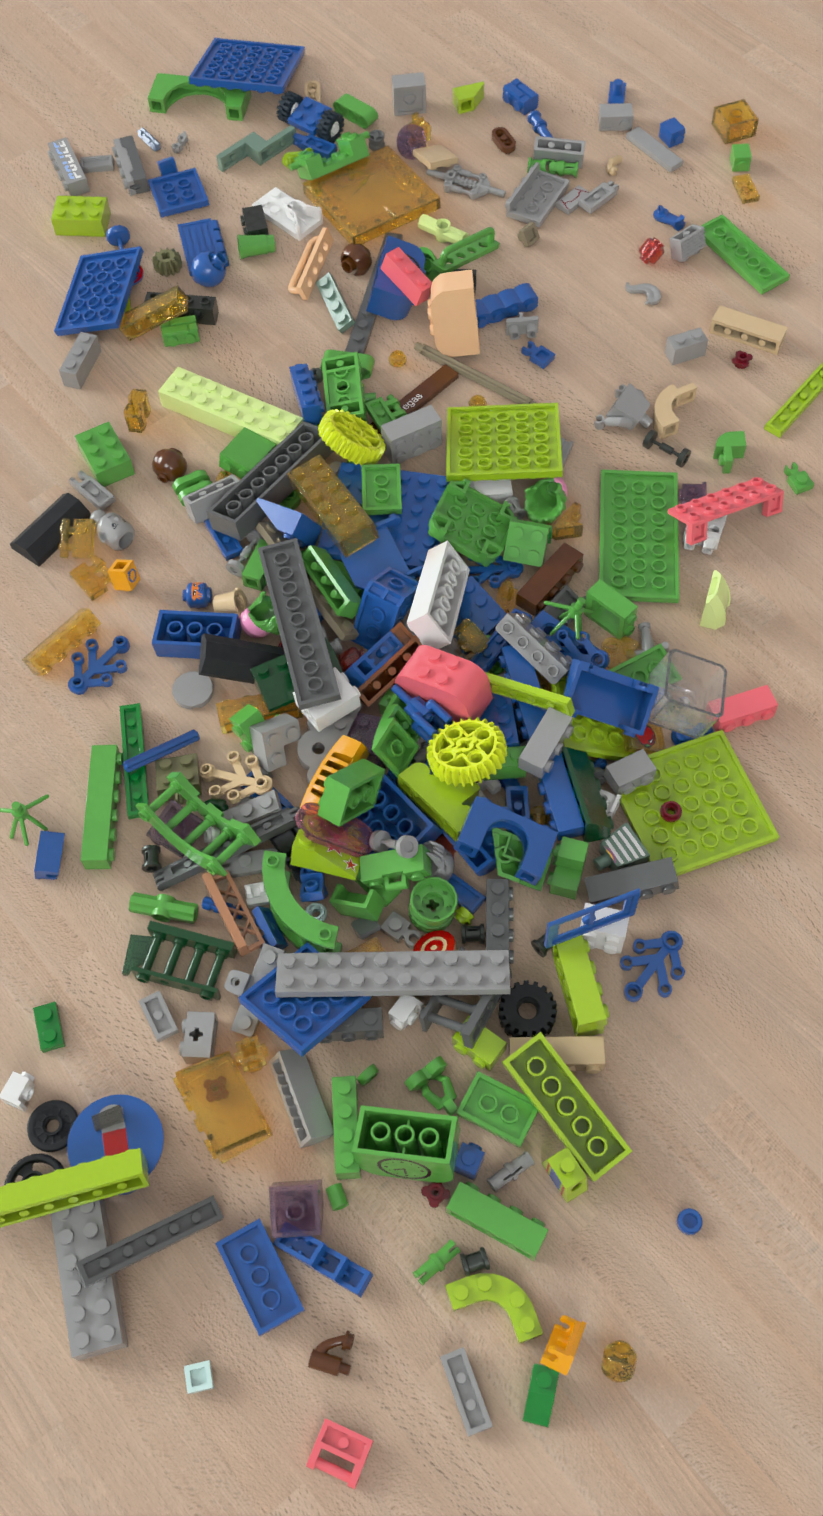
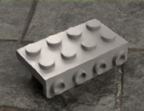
(536, 196)
(534, 647)

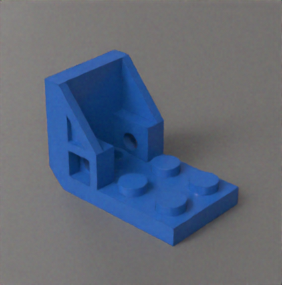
(383, 605)

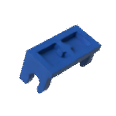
(49, 855)

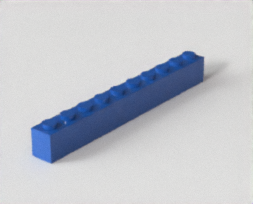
(555, 785)

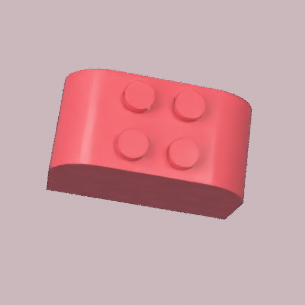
(449, 680)

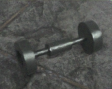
(650, 439)

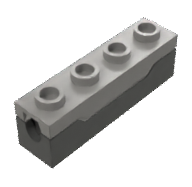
(130, 165)

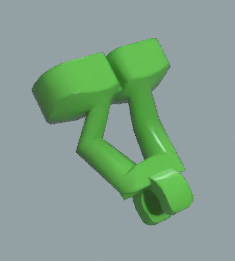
(433, 1071)

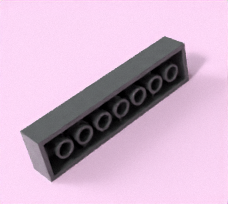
(238, 509)

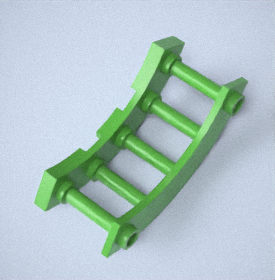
(212, 817)
(291, 918)

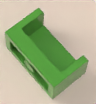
(356, 904)

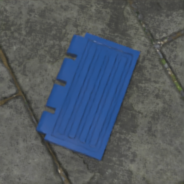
(200, 237)

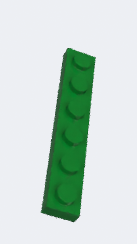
(132, 745)

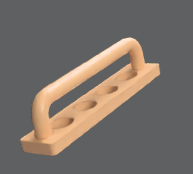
(316, 260)

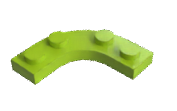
(501, 1291)

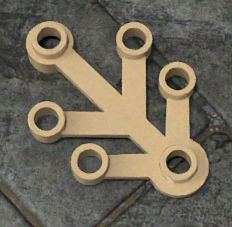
(259, 784)

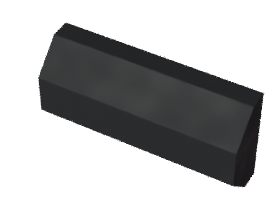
(43, 534)
(233, 658)

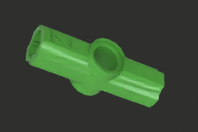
(163, 908)

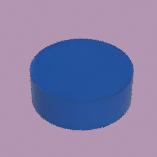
(689, 1221)

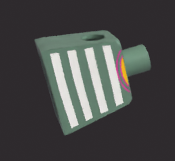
(621, 850)

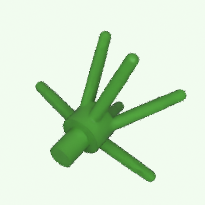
(573, 611)
(21, 813)

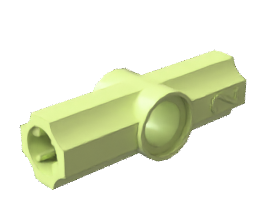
(441, 229)

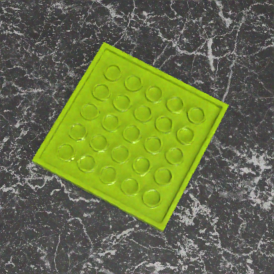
(503, 442)
(716, 800)

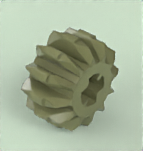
(167, 262)

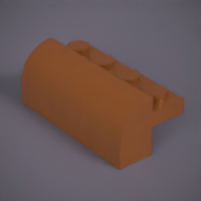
(386, 675)

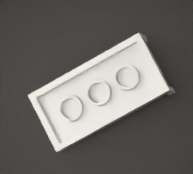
(290, 214)

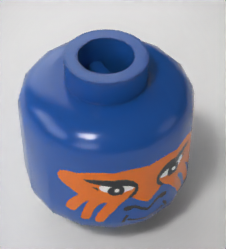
(197, 595)

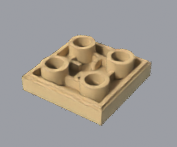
(435, 156)

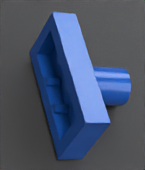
(617, 92)

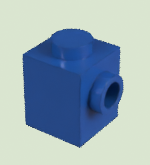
(671, 132)
(469, 1160)

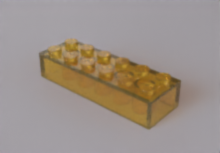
(333, 505)

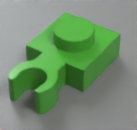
(798, 481)

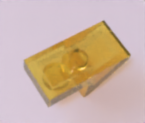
(568, 525)

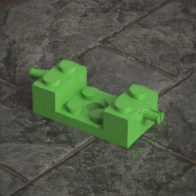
(351, 148)
(342, 371)

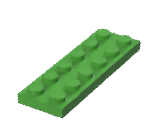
(743, 255)

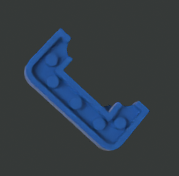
(610, 697)

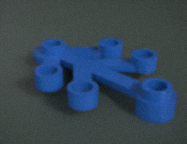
(506, 568)
(576, 654)
(97, 666)
(655, 963)

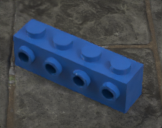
(307, 393)

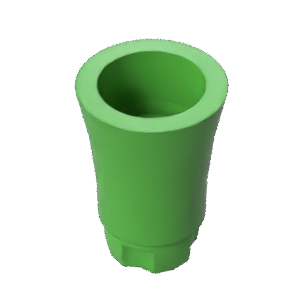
(255, 245)

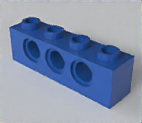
(548, 623)

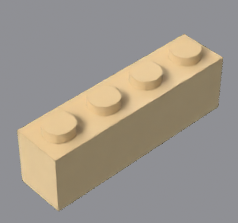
(748, 329)
(578, 1052)

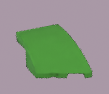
(508, 857)

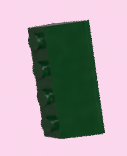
(275, 681)
(586, 791)

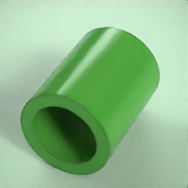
(337, 1197)

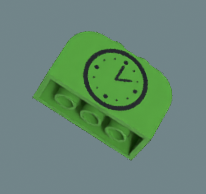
(406, 1144)

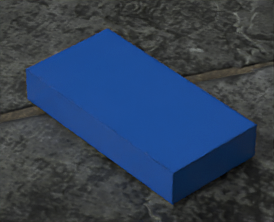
(466, 894)

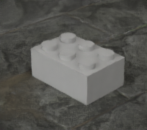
(412, 435)

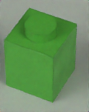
(740, 157)

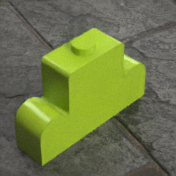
(441, 802)

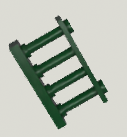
(181, 938)

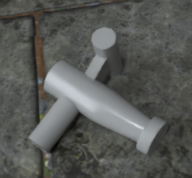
(646, 639)

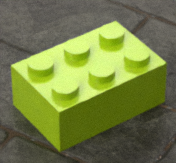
(81, 216)

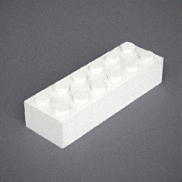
(438, 596)

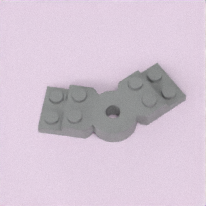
(324, 739)

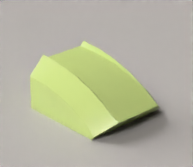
(716, 603)

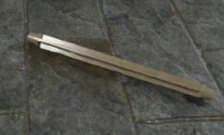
(473, 374)

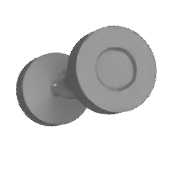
(235, 567)
(405, 846)

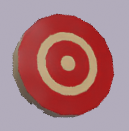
(436, 941)

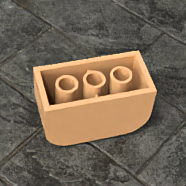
(454, 314)

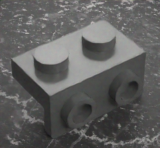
(564, 596)

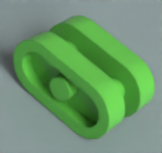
(190, 483)

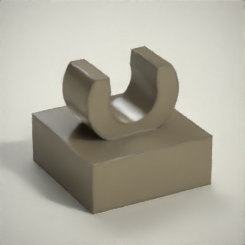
(528, 234)

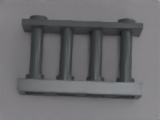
(468, 1030)

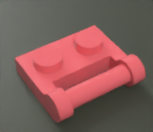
(344, 1444)

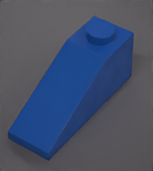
(373, 659)

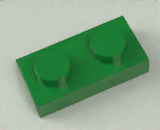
(49, 1027)

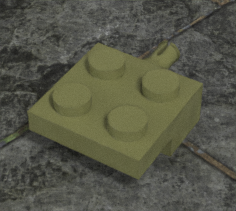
(186, 764)

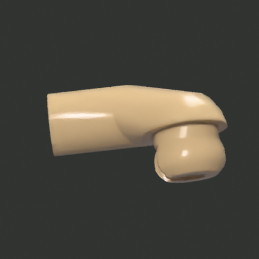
(613, 161)

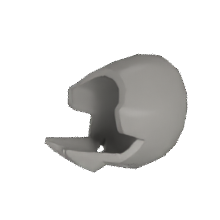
(441, 860)

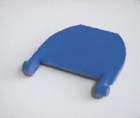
(378, 556)

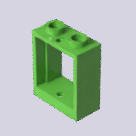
(611, 610)

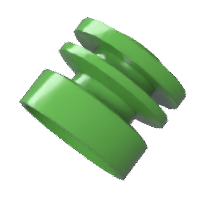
(434, 893)

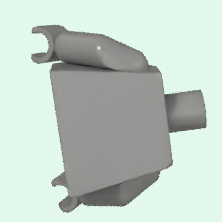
(627, 410)

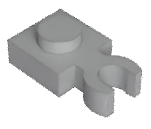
(398, 928)

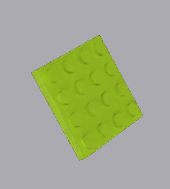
(593, 736)

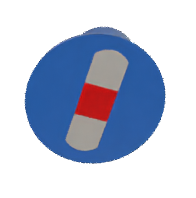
(139, 1130)

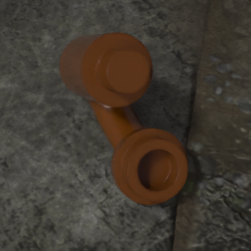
(328, 1363)

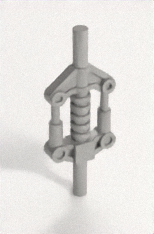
(454, 177)

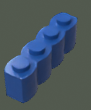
(505, 304)

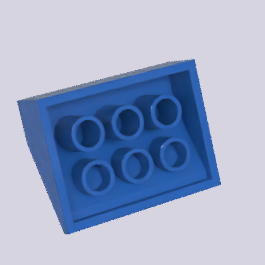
(399, 815)

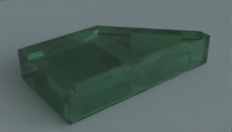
(136, 952)

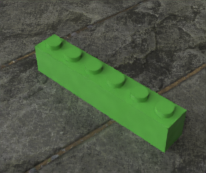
(101, 807)

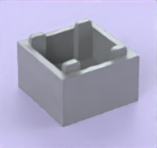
(409, 94)

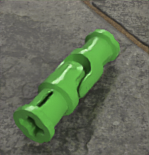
(559, 167)

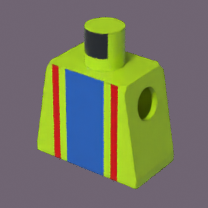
(566, 1174)

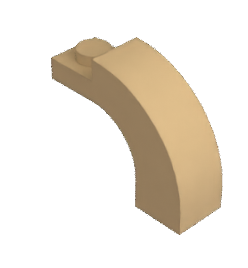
(664, 419)

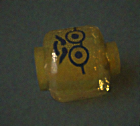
(619, 1361)

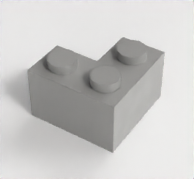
(270, 737)

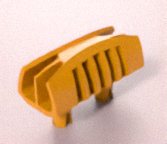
(340, 756)

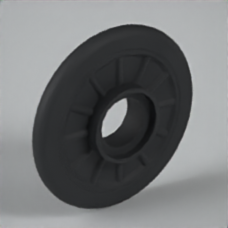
(38, 1122)

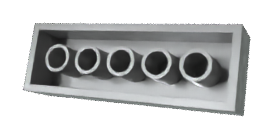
(93, 1312)

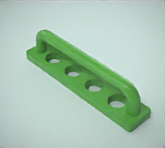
(464, 248)

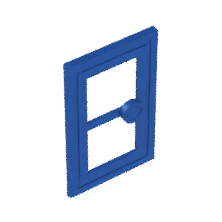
(629, 908)

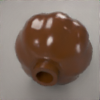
(356, 257)
(169, 465)

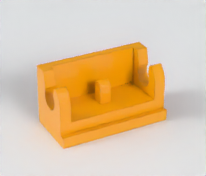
(563, 1345)

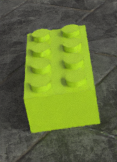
(580, 987)

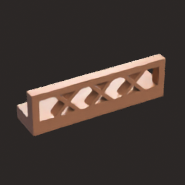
(225, 912)

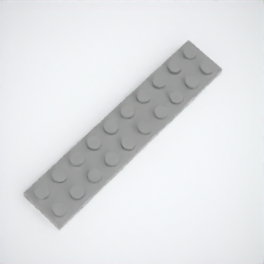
(393, 973)

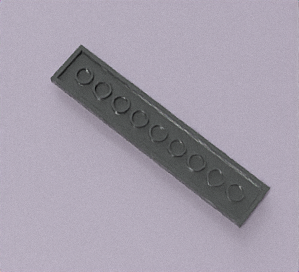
(299, 624)

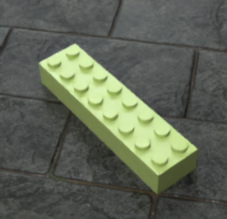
(225, 407)

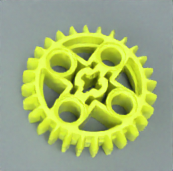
(351, 437)
(467, 751)

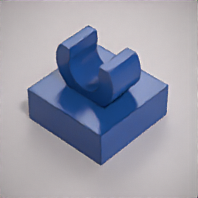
(167, 166)

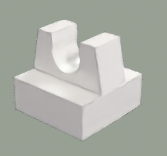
(256, 895)

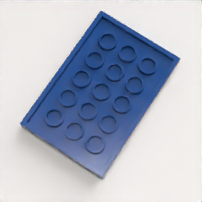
(99, 291)

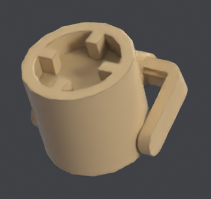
(230, 602)

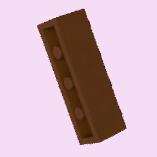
(550, 579)

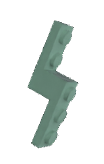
(256, 148)

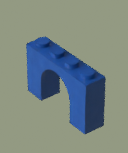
(535, 838)

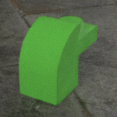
(729, 446)

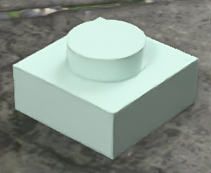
(199, 1377)

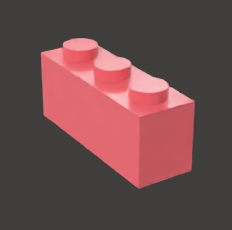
(407, 276)
(747, 708)

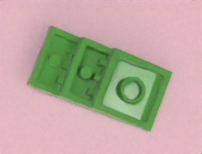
(394, 738)

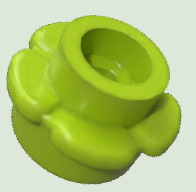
(463, 916)

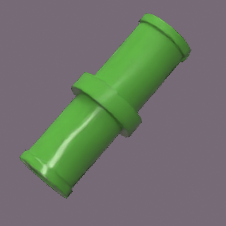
(436, 1262)

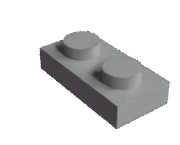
(158, 1016)

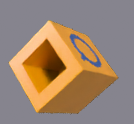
(124, 575)

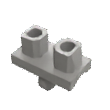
(522, 325)

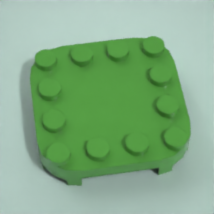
(471, 522)

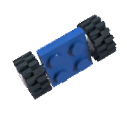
(310, 116)

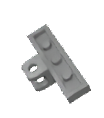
(245, 1021)

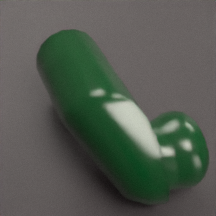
(218, 803)

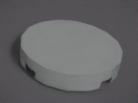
(192, 690)

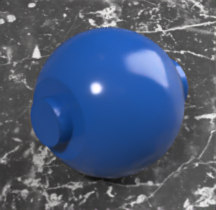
(209, 268)

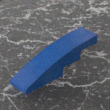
(326, 1262)

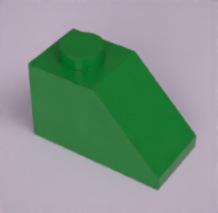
(540, 1395)

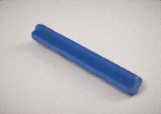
(161, 751)

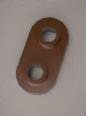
(503, 140)

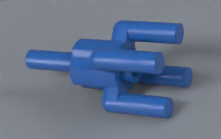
(423, 714)

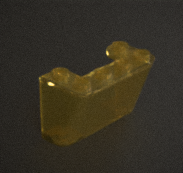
(222, 1106)

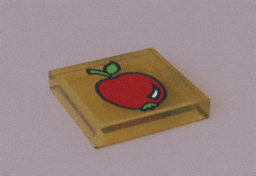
(651, 741)

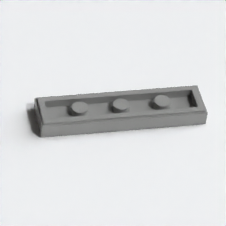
(654, 149)

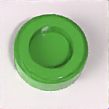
(367, 1075)

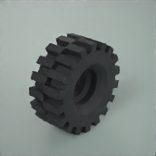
(527, 993)

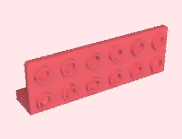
(724, 502)

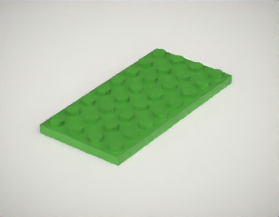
(639, 535)

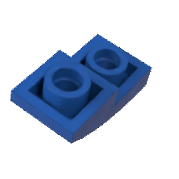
(311, 885)

